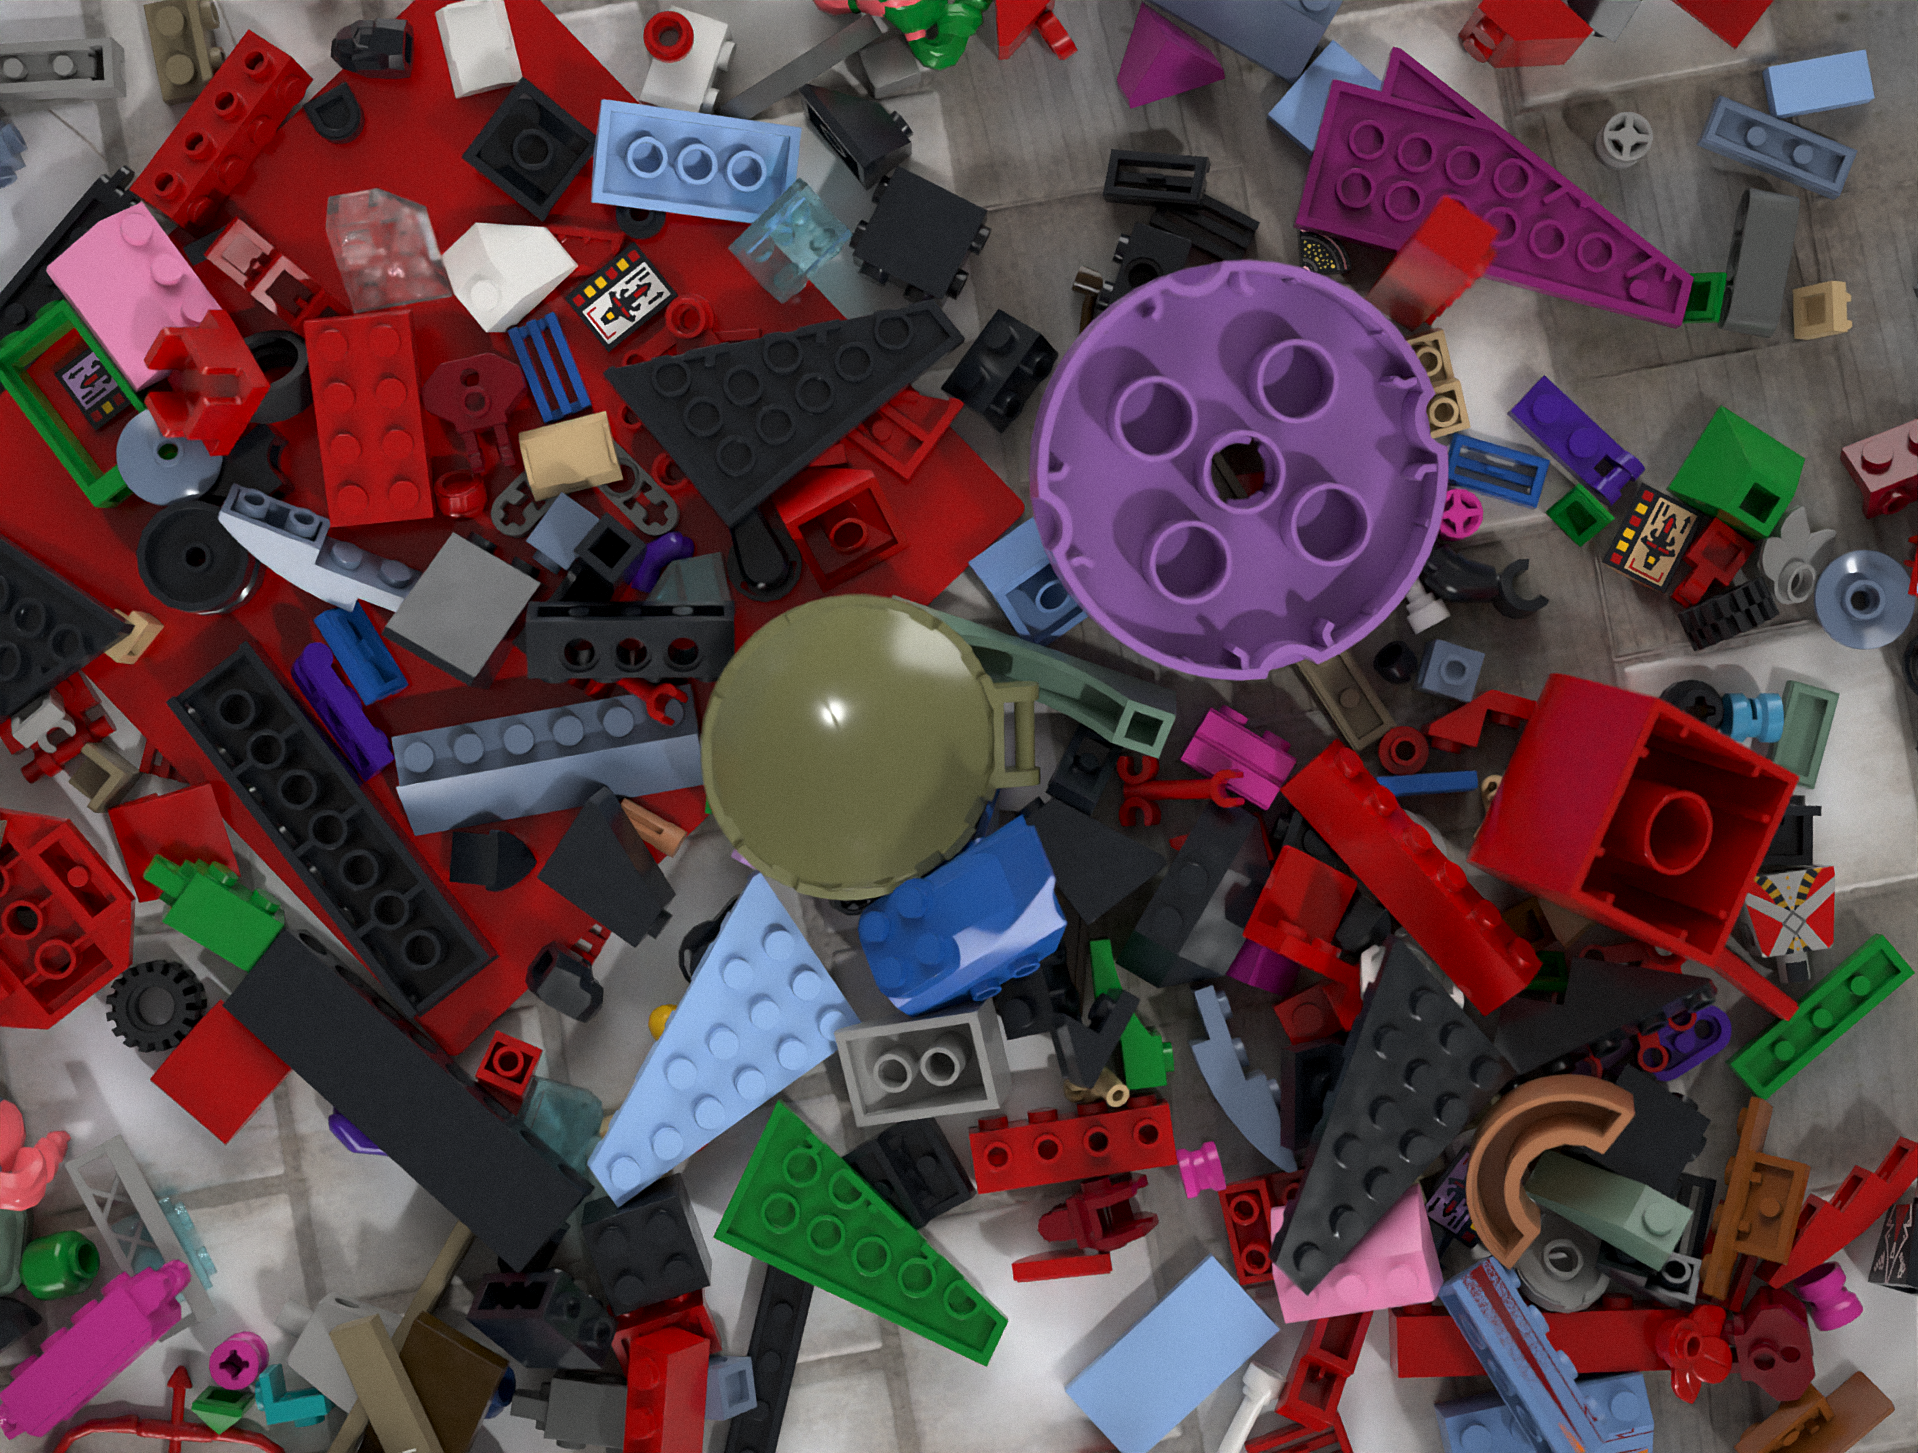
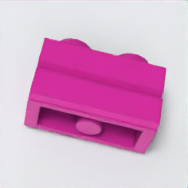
(1225, 743)

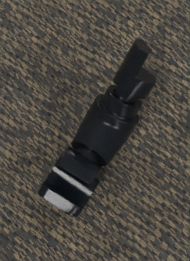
(1469, 581)

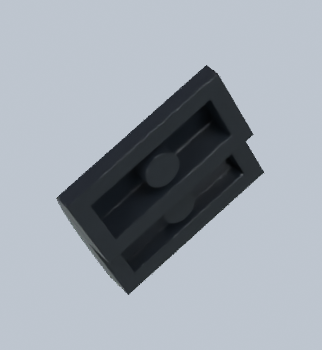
(913, 1170)

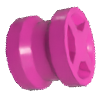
(1464, 513)
(1200, 1169)
(250, 1355)

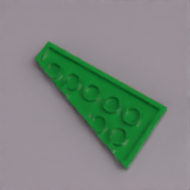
(831, 1228)

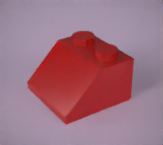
(1523, 33)

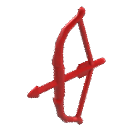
(173, 1430)

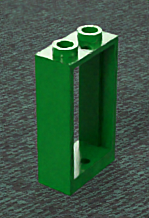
(19, 350)

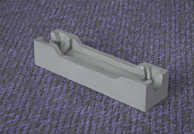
(60, 70)

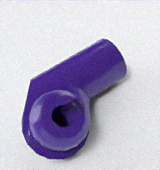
(661, 552)
(351, 1136)

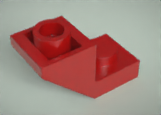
(1464, 722)
(508, 1070)

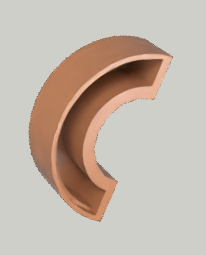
(1518, 1129)

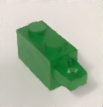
(216, 909)

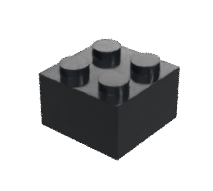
(647, 1245)

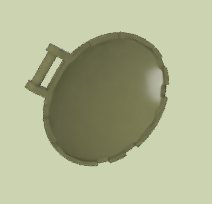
(858, 746)

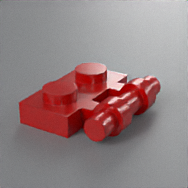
(78, 699)

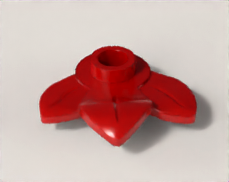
(1695, 1350)

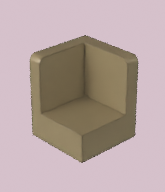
(104, 777)

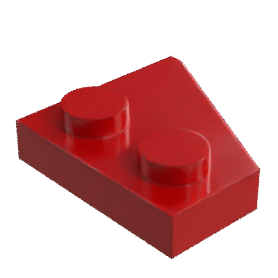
(905, 431)

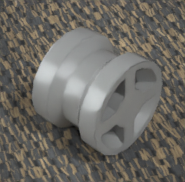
(1631, 133)

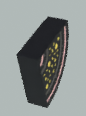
(1322, 254)

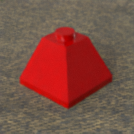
(839, 522)

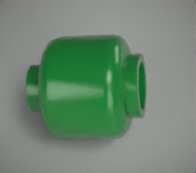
(59, 1265)

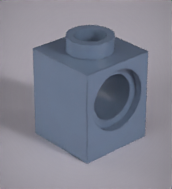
(560, 533)
(1448, 671)
(729, 1387)

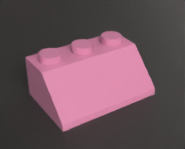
(129, 286)
(1385, 1268)

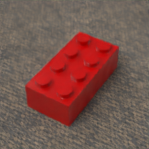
(370, 417)

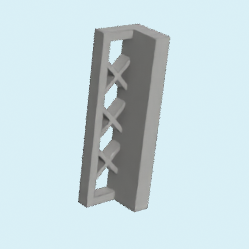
(150, 1215)

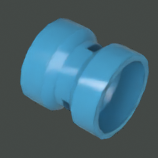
(1753, 717)

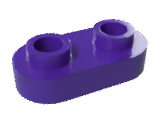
(1684, 1047)

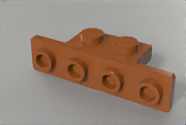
(1759, 1203)
(1819, 1422)

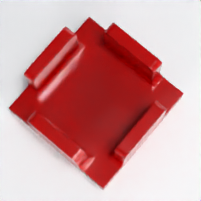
(212, 382)

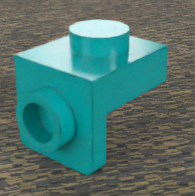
(302, 1406)

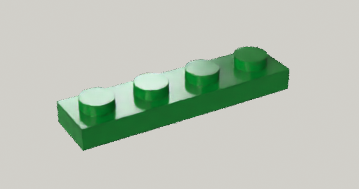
(1822, 1017)

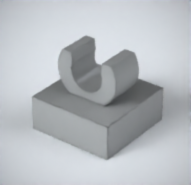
(38, 718)

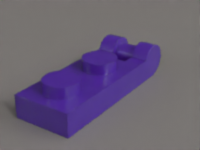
(1575, 440)
(341, 711)

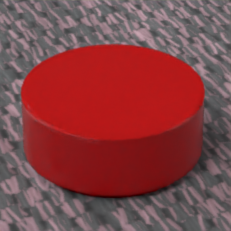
(1055, 36)

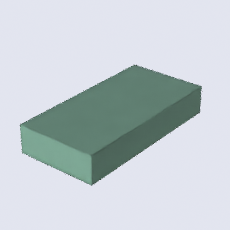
(1805, 730)

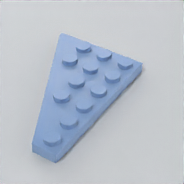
(741, 1034)

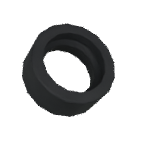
(292, 392)

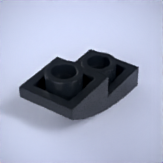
(1672, 1285)

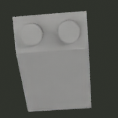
(925, 1064)

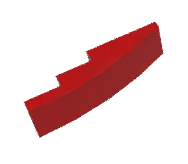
(271, 277)
(1856, 1205)

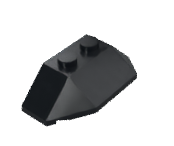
(1202, 902)

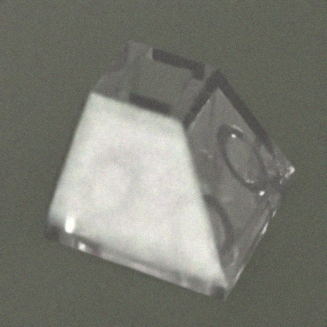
(385, 250)

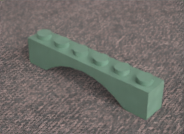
(1103, 699)

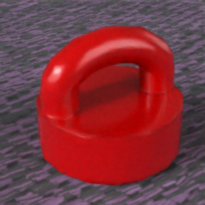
(461, 494)

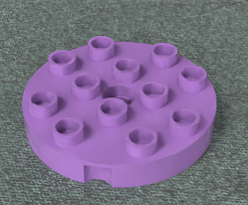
(1219, 363)

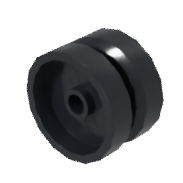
(171, 555)

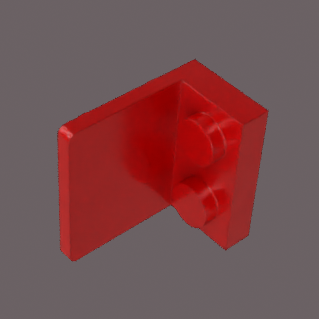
(1302, 912)

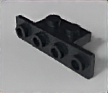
(1030, 1000)

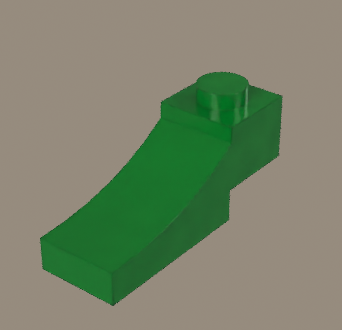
(1142, 1052)

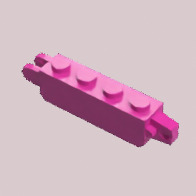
(94, 1351)

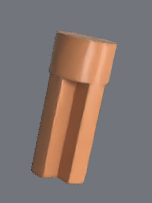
(654, 829)

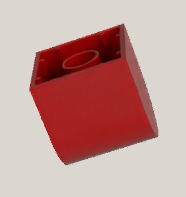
(1633, 816)

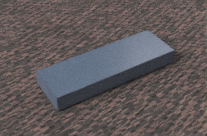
(1777, 147)

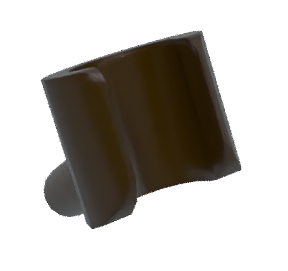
(1088, 283)

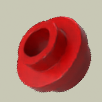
(665, 22)
(1387, 750)

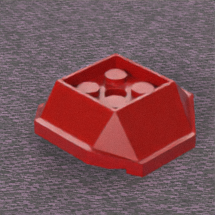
(82, 920)

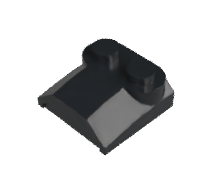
(531, 149)

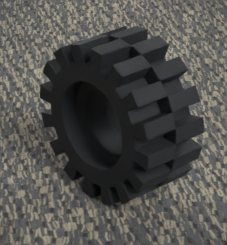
(1728, 614)
(127, 1012)

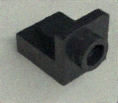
(1297, 832)

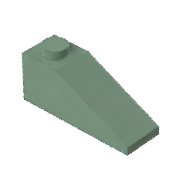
(1609, 1206)

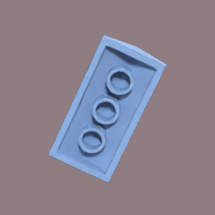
(691, 161)

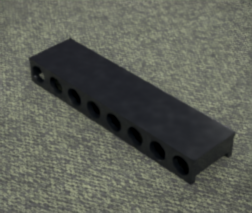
(333, 830)
(408, 1097)

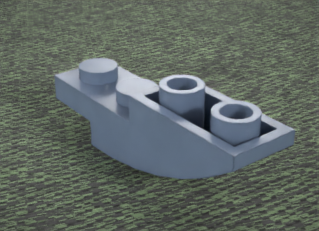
(297, 548)
(1245, 1098)

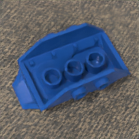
(965, 924)

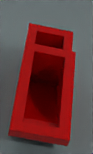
(1321, 1368)

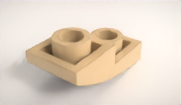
(1447, 407)

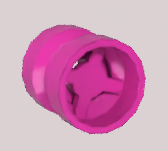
(1828, 1297)

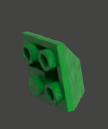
(1738, 475)

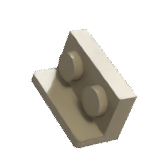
(184, 46)

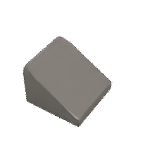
(890, 66)

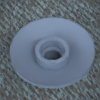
(161, 480)
(1886, 596)

